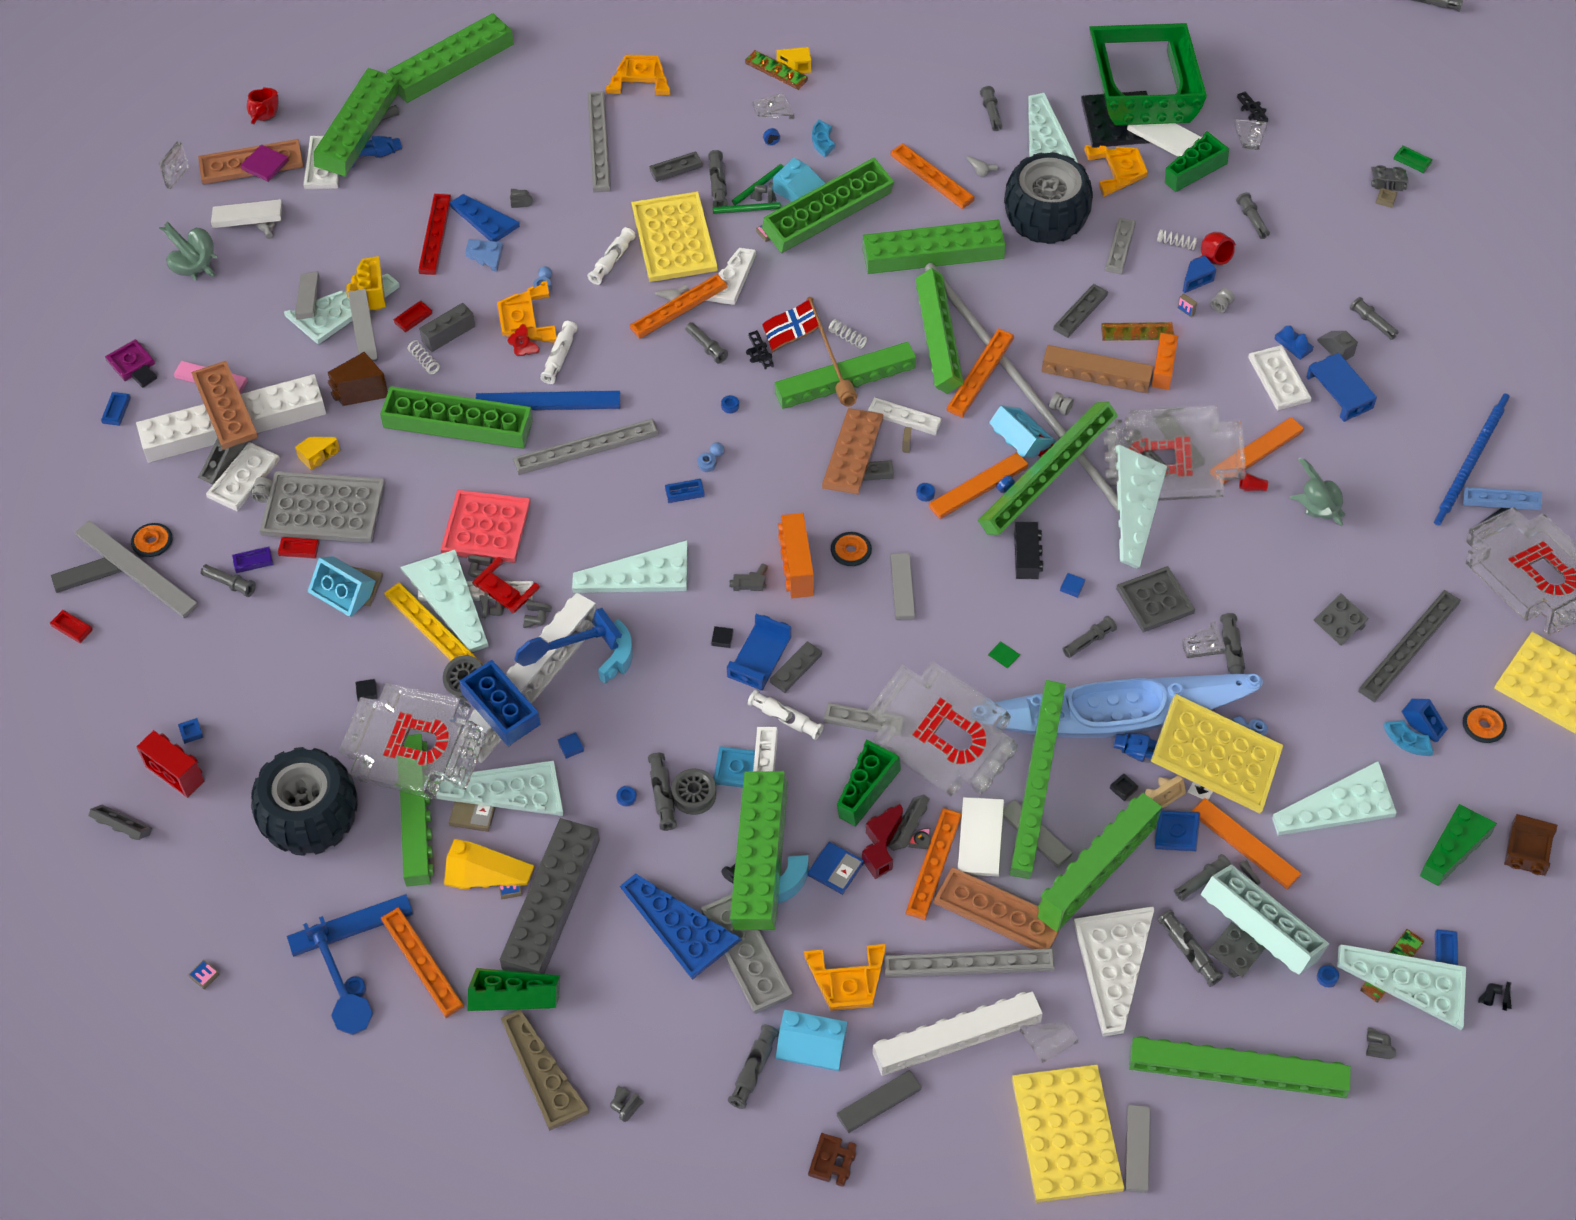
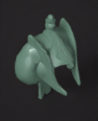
(193, 254)
(1320, 497)

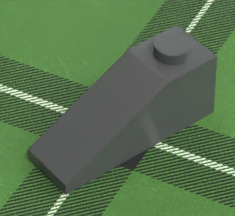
(219, 461)

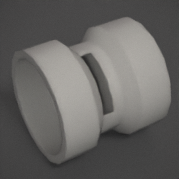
(1220, 302)
(1061, 403)
(262, 489)

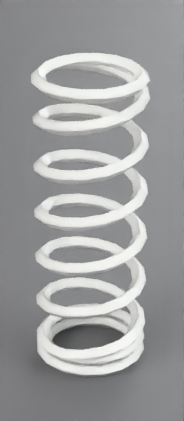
(1161, 235)
(834, 330)
(431, 365)

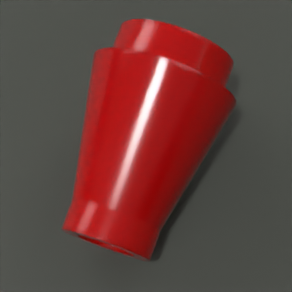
(1253, 483)

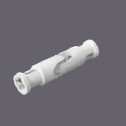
(606, 263)
(558, 352)
(774, 708)

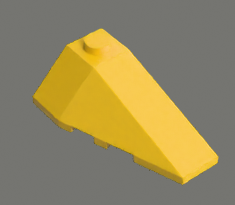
(369, 278)
(479, 866)

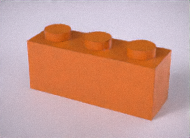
(1164, 361)

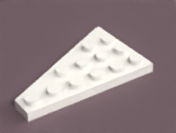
(1112, 958)

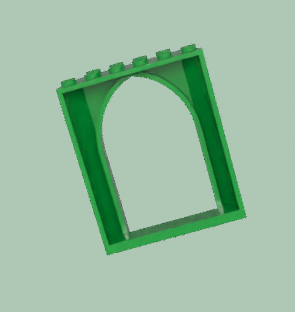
(1151, 108)

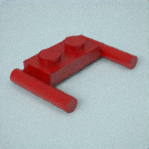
(500, 590)

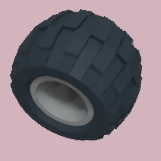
(1048, 197)
(311, 821)

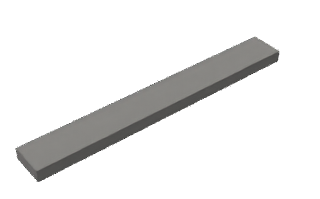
(598, 142)
(585, 446)
(136, 569)
(969, 963)

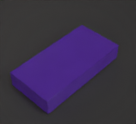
(252, 559)

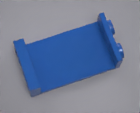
(1343, 385)
(760, 652)

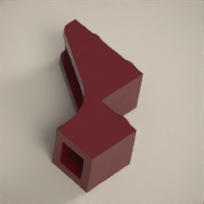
(880, 832)

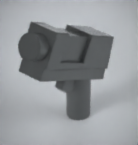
(753, 581)

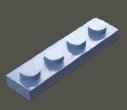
(1502, 498)

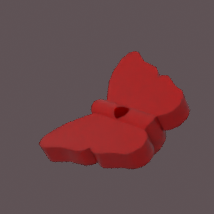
(527, 347)

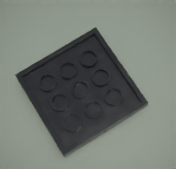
(1100, 126)

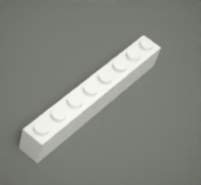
(956, 1033)

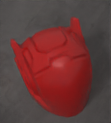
(262, 104)
(1218, 248)

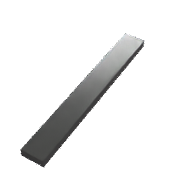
(1409, 646)

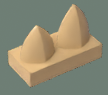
(1168, 791)

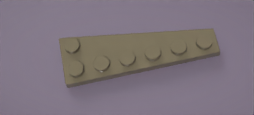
(549, 1085)

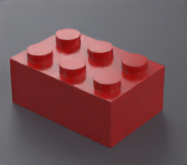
(170, 763)

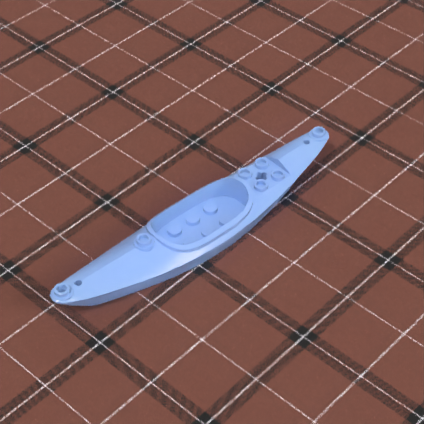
(1128, 704)

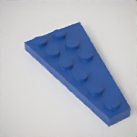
(684, 931)

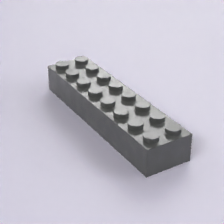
(550, 898)

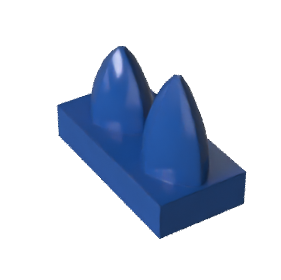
(1293, 342)

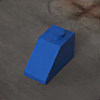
(1199, 273)
(1425, 718)

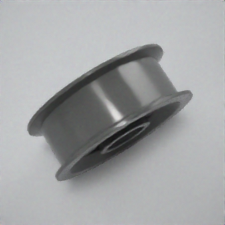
(457, 670)
(692, 780)

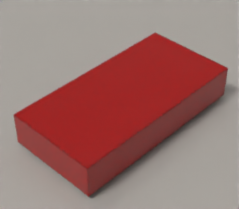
(413, 316)
(298, 547)
(71, 626)

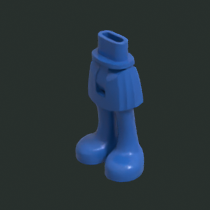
(380, 146)
(1135, 745)

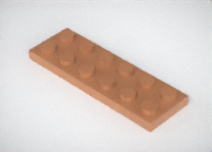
(226, 164)
(224, 405)
(852, 451)
(994, 910)

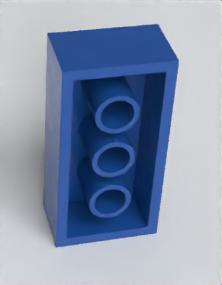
(500, 702)

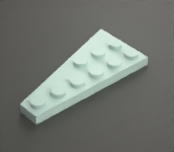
(1044, 128)
(333, 313)
(1137, 500)
(646, 572)
(447, 592)
(515, 787)
(1348, 801)
(1423, 983)

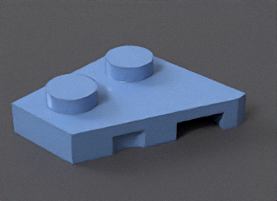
(485, 252)

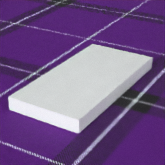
(1167, 136)
(315, 177)
(246, 213)
(1279, 377)
(238, 479)
(981, 836)

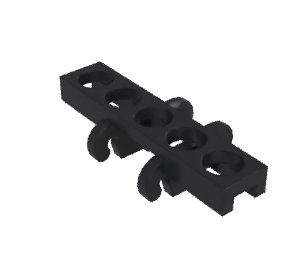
(1252, 106)
(757, 349)

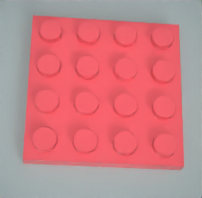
(486, 525)

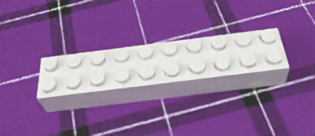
(267, 408)
(533, 678)

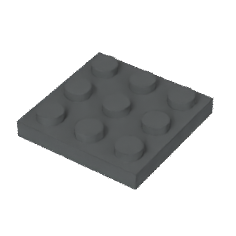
(1155, 599)

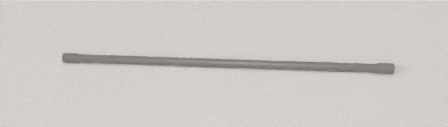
(1028, 391)

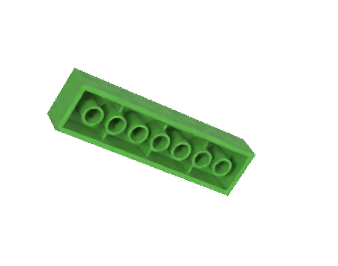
(451, 57)
(356, 122)
(827, 205)
(934, 245)
(456, 417)
(759, 851)
(1098, 862)

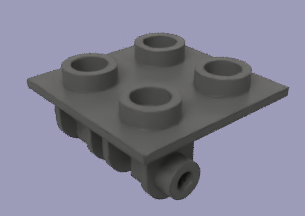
(1394, 174)
(1341, 619)
(1236, 950)

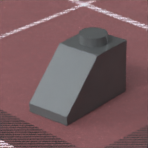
(1339, 342)

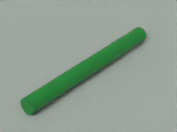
(761, 181)
(749, 207)

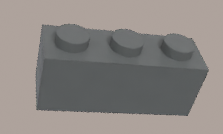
(447, 327)

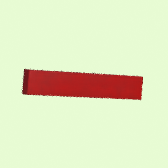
(435, 234)

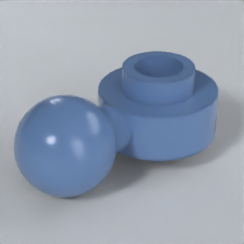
(544, 275)
(716, 450)
(1252, 724)

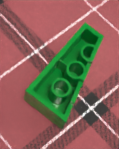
(1196, 162)
(867, 782)
(1459, 839)
(512, 990)

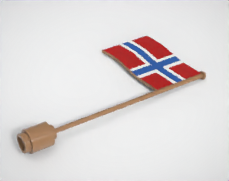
(797, 324)

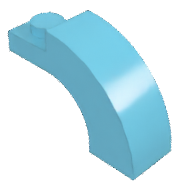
(621, 658)
(794, 877)

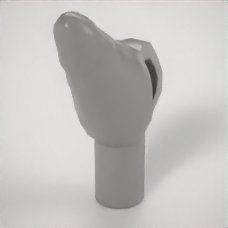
(981, 167)
(267, 228)
(672, 293)

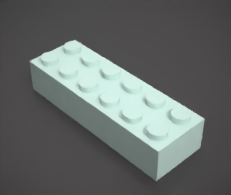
(1265, 919)

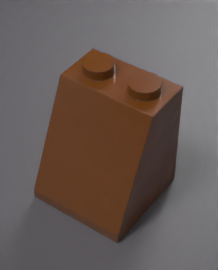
(357, 381)

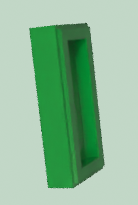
(1413, 159)

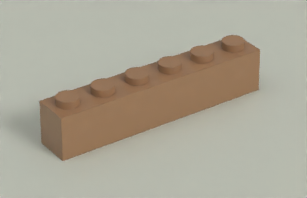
(1097, 369)

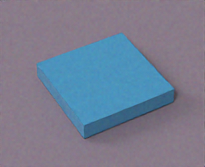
(732, 765)

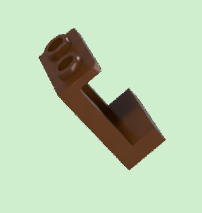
(1530, 844)

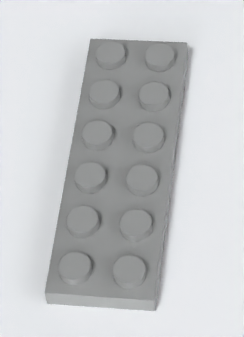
(750, 961)

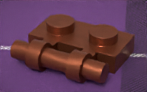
(825, 1158)

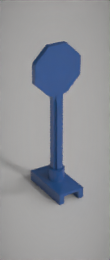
(536, 648)
(351, 1011)

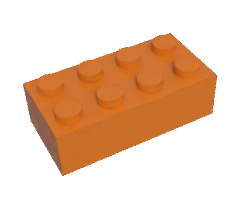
(796, 555)

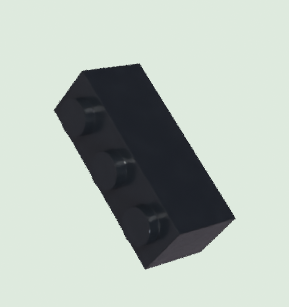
(1027, 550)

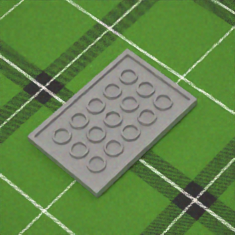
(322, 507)

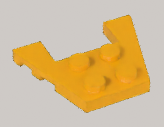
(639, 69)
(1124, 164)
(519, 310)
(847, 986)

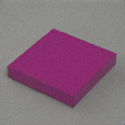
(264, 163)
(129, 359)

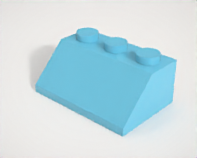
(1020, 431)
(340, 585)
(811, 1040)

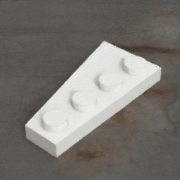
(735, 276)

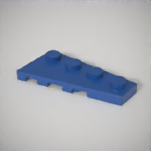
(483, 218)

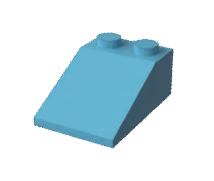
(795, 180)

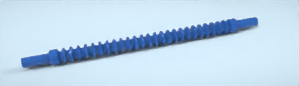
(1471, 459)

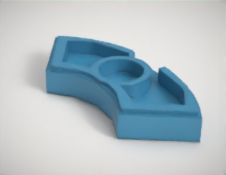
(821, 138)
(1408, 739)

